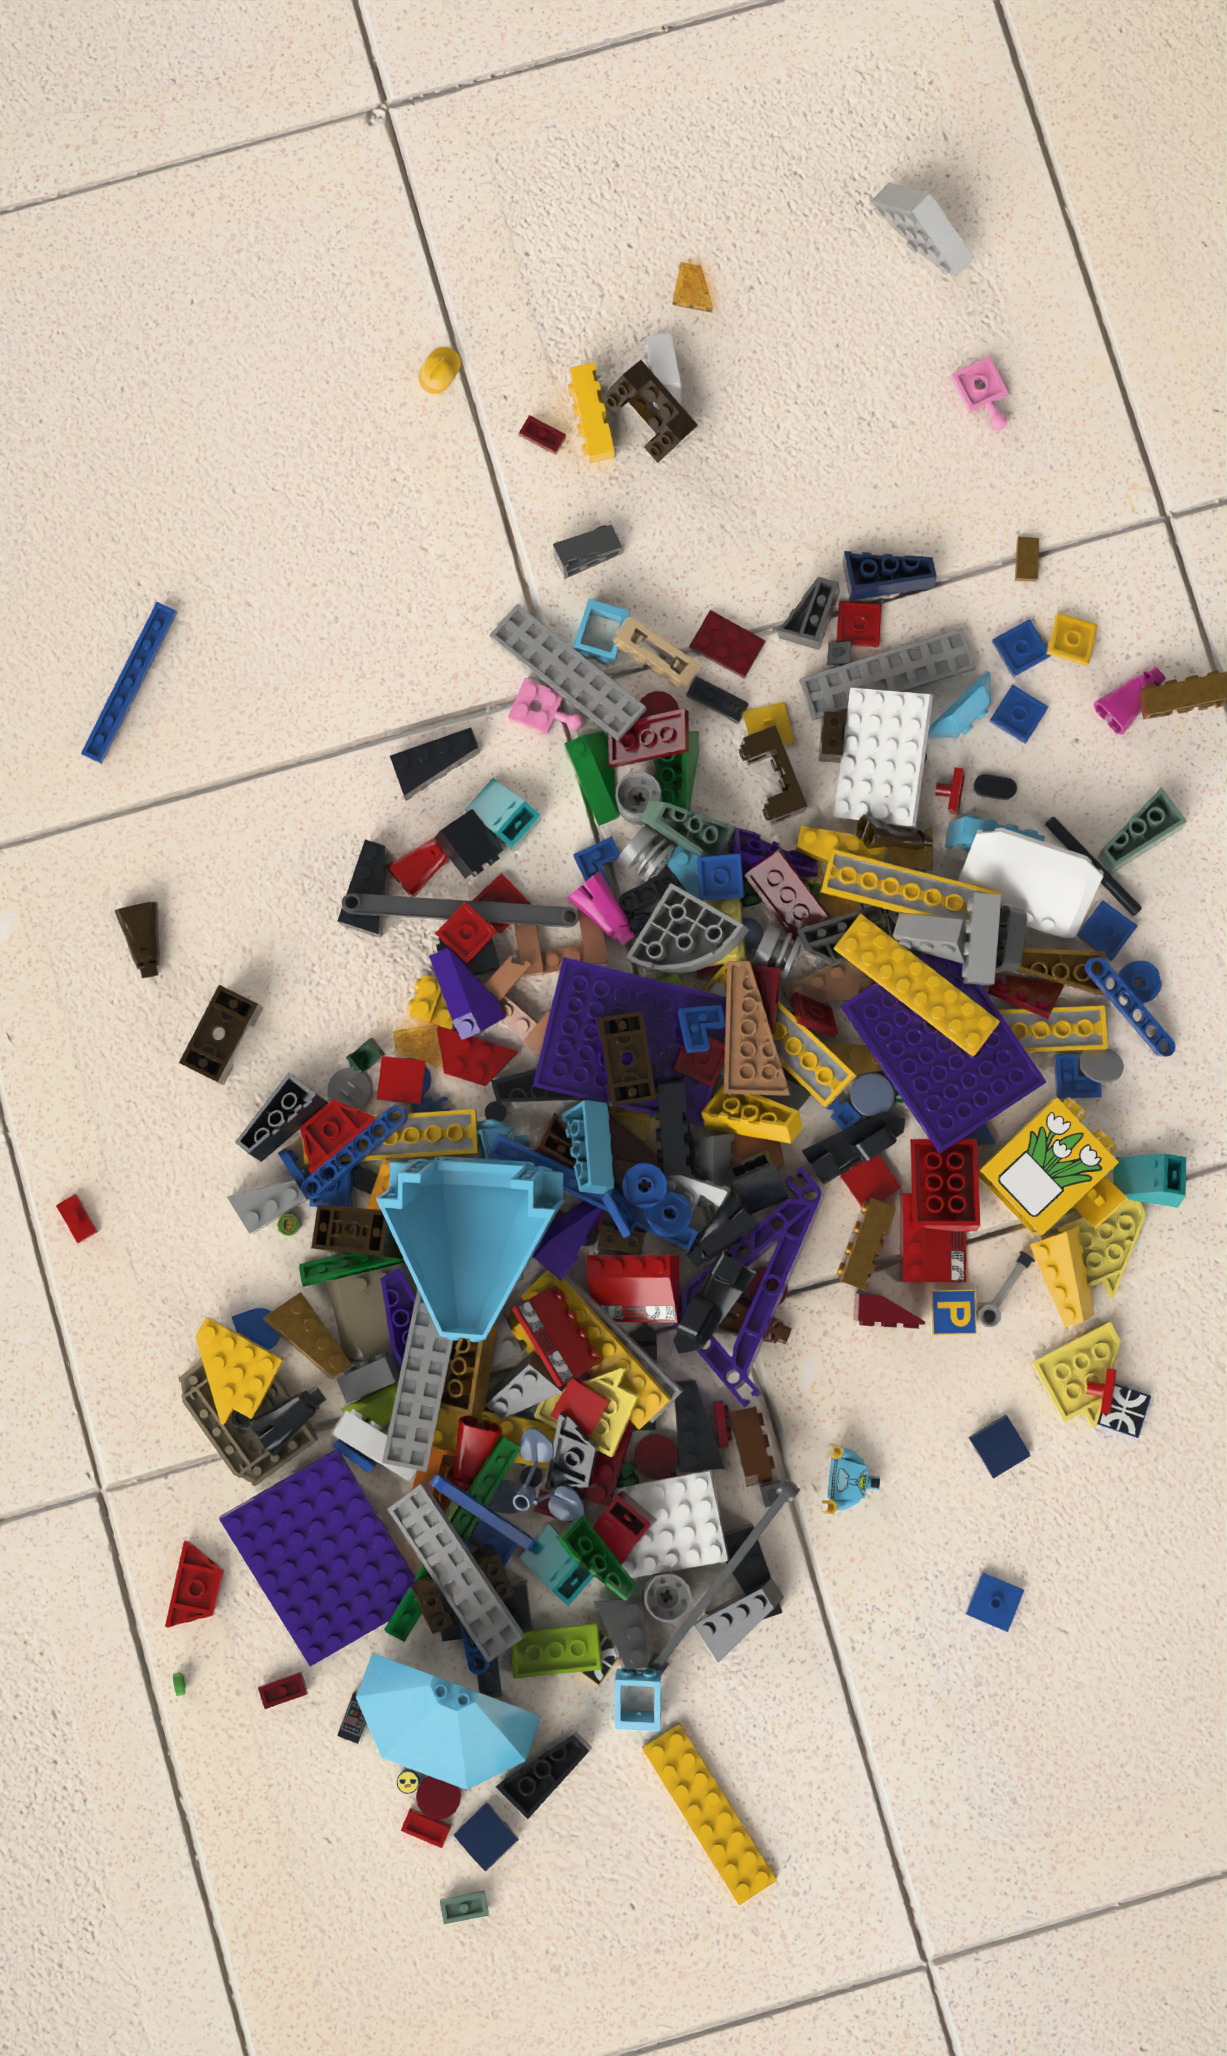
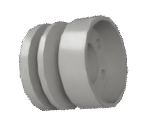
(631, 789)
(646, 853)
(777, 951)
(674, 1607)

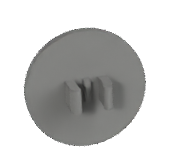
(1101, 1065)
(349, 1088)

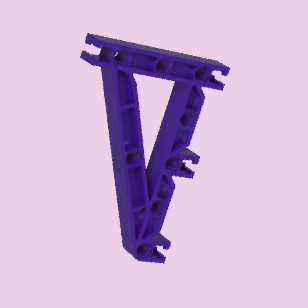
(798, 1220)

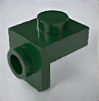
(365, 1056)

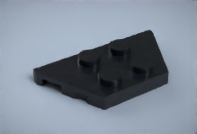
(573, 1455)

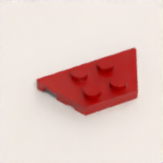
(472, 1057)
(331, 1130)
(195, 1587)

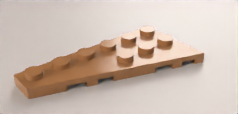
(832, 983)
(750, 1048)

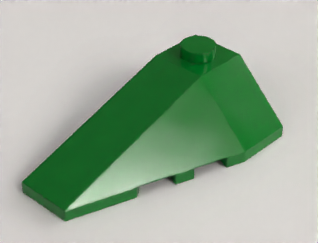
(591, 765)
(678, 773)
(592, 1553)

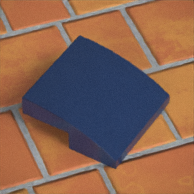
(999, 1446)
(486, 1837)

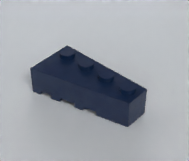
(887, 574)

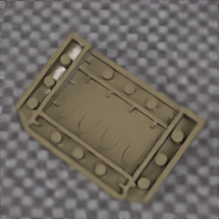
(362, 1312)
(236, 1446)

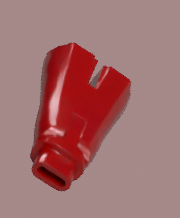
(418, 866)
(472, 1449)

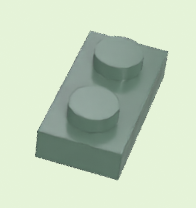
(464, 1907)

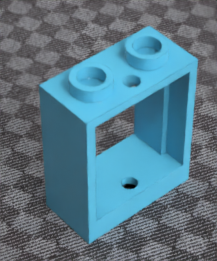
(605, 611)
(634, 1718)

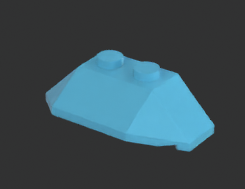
(964, 710)

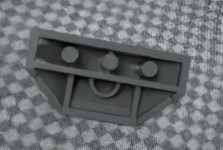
(823, 936)

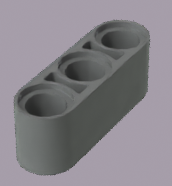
(1010, 938)

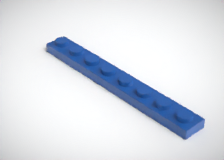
(129, 682)

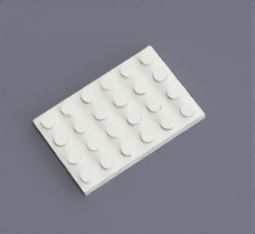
(883, 755)
(686, 1526)

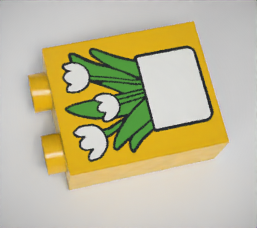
(1048, 1165)

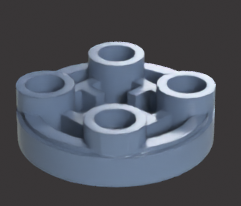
(871, 1094)

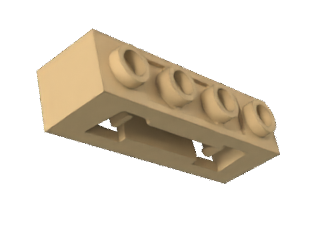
(684, 672)

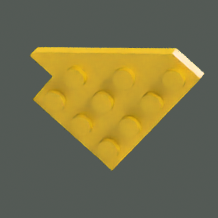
(235, 1369)

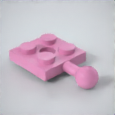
(978, 398)
(544, 718)

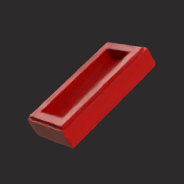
(426, 1829)

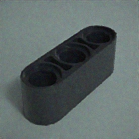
(642, 902)

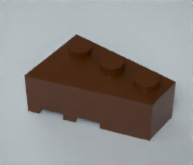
(554, 1142)
(752, 1446)

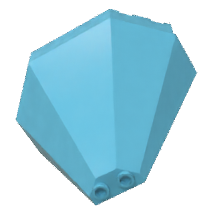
(468, 1233)
(442, 1725)

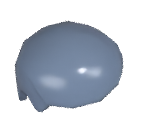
(754, 935)

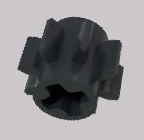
(639, 920)

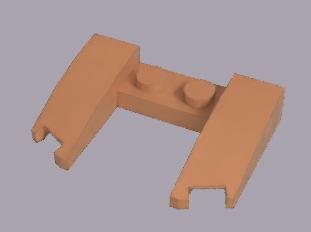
(546, 962)
(516, 1016)

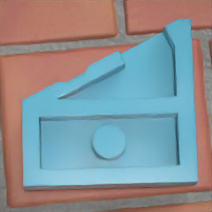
(684, 867)

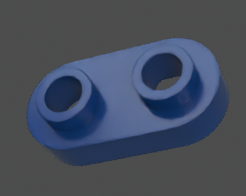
(289, 1159)

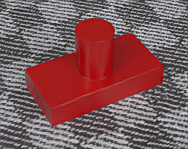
(952, 790)
(76, 1218)
(1104, 1390)

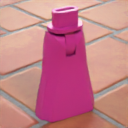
(1124, 702)
(600, 905)

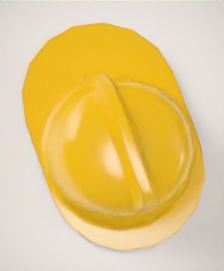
(439, 370)

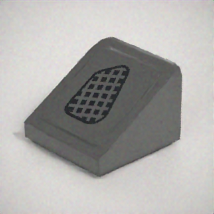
(838, 653)
(768, 1492)

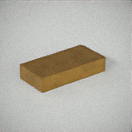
(1027, 559)

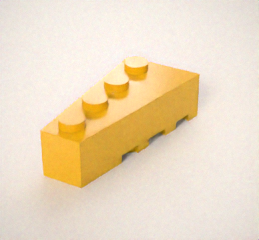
(591, 413)
(819, 842)
(752, 1117)
(1065, 1275)

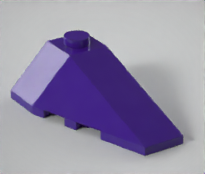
(755, 850)
(466, 998)
(565, 1237)
(399, 1307)

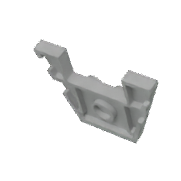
(693, 1189)

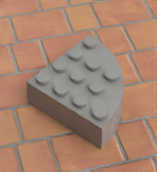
(923, 226)
(685, 935)

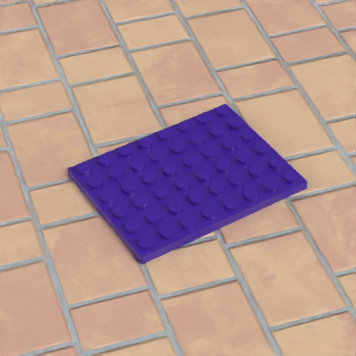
(572, 1054)
(932, 1074)
(321, 1556)

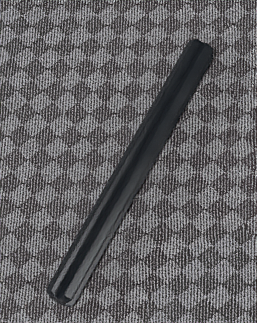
(1108, 880)

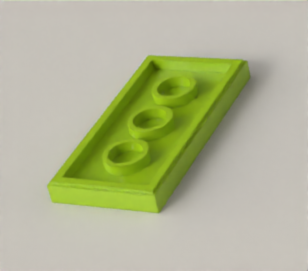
(557, 1651)

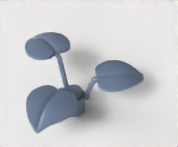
(564, 1504)

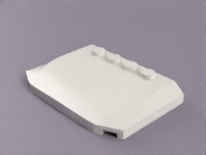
(1034, 876)

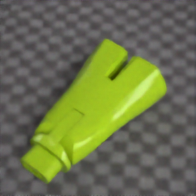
(377, 1406)

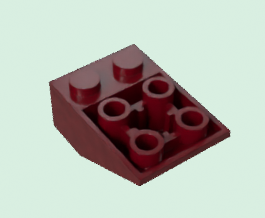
(877, 1308)
(623, 1525)

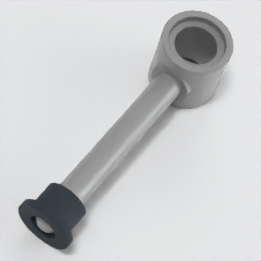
(1022, 1262)

